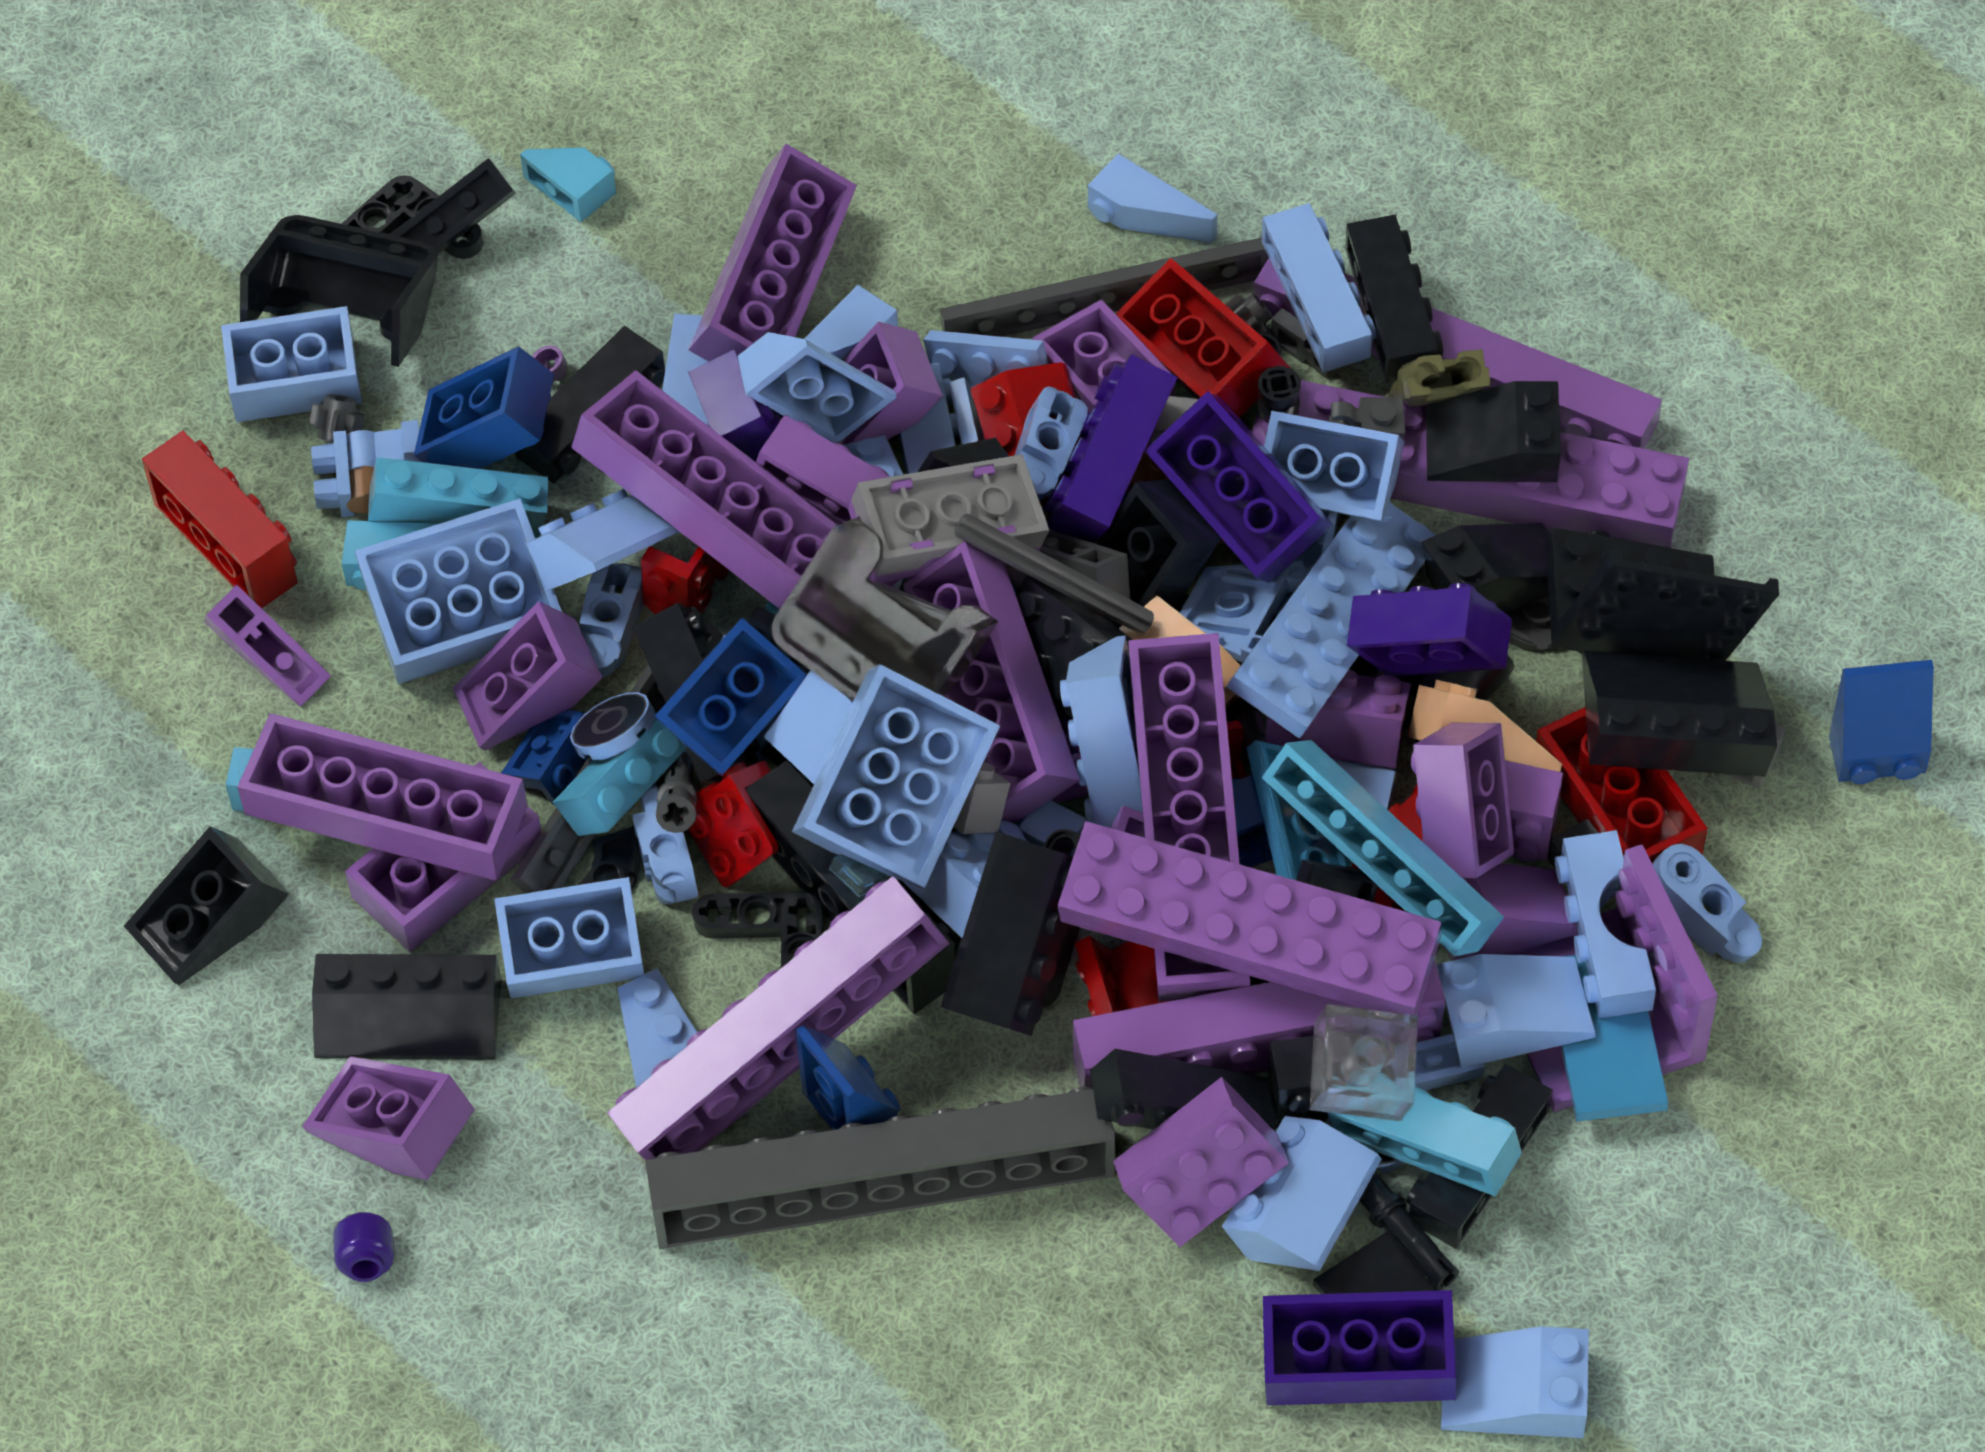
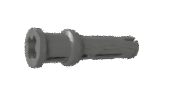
(677, 797)

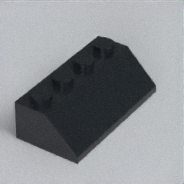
(1010, 936)
(406, 1006)

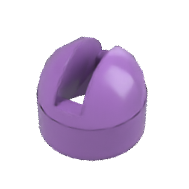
(549, 353)

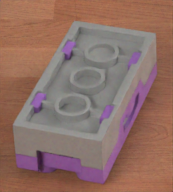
(921, 510)

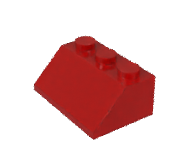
(1007, 398)

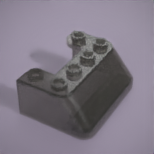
(847, 624)

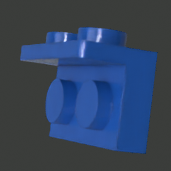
(547, 756)

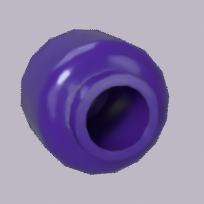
(363, 1246)

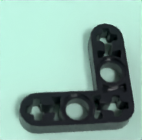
(384, 199)
(781, 923)

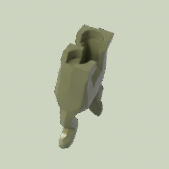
(1437, 379)

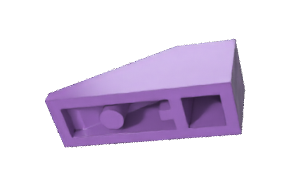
(266, 646)

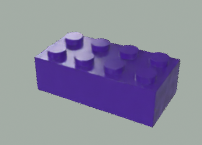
(1108, 449)
(1238, 487)
(1359, 1347)

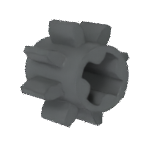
(1252, 311)
(336, 414)

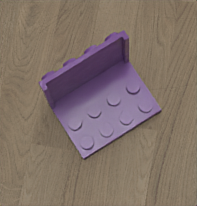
(1683, 993)

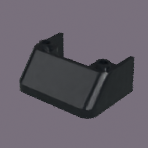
(342, 267)

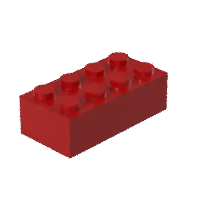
(1199, 338)
(220, 518)
(1636, 802)

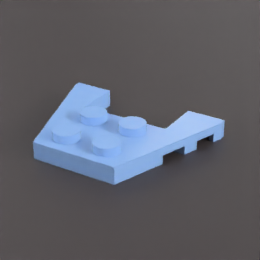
(1239, 604)

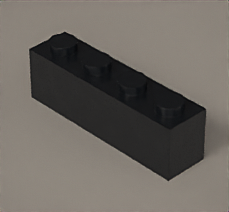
(1391, 293)
(603, 372)
(674, 650)
(1150, 1088)
(1450, 1208)

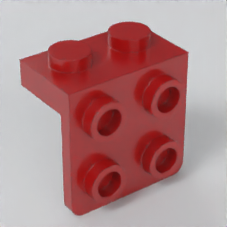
(673, 581)
(730, 826)
(1117, 977)

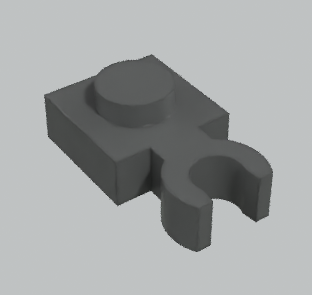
(1292, 339)

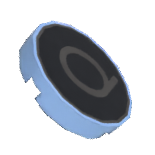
(612, 726)

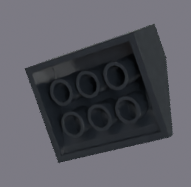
(1677, 714)

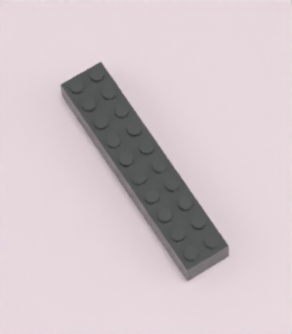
(879, 1167)

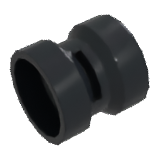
(1278, 392)

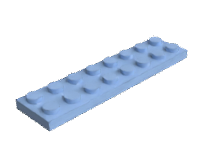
(1306, 644)

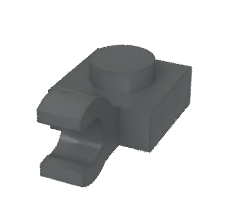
(1373, 413)

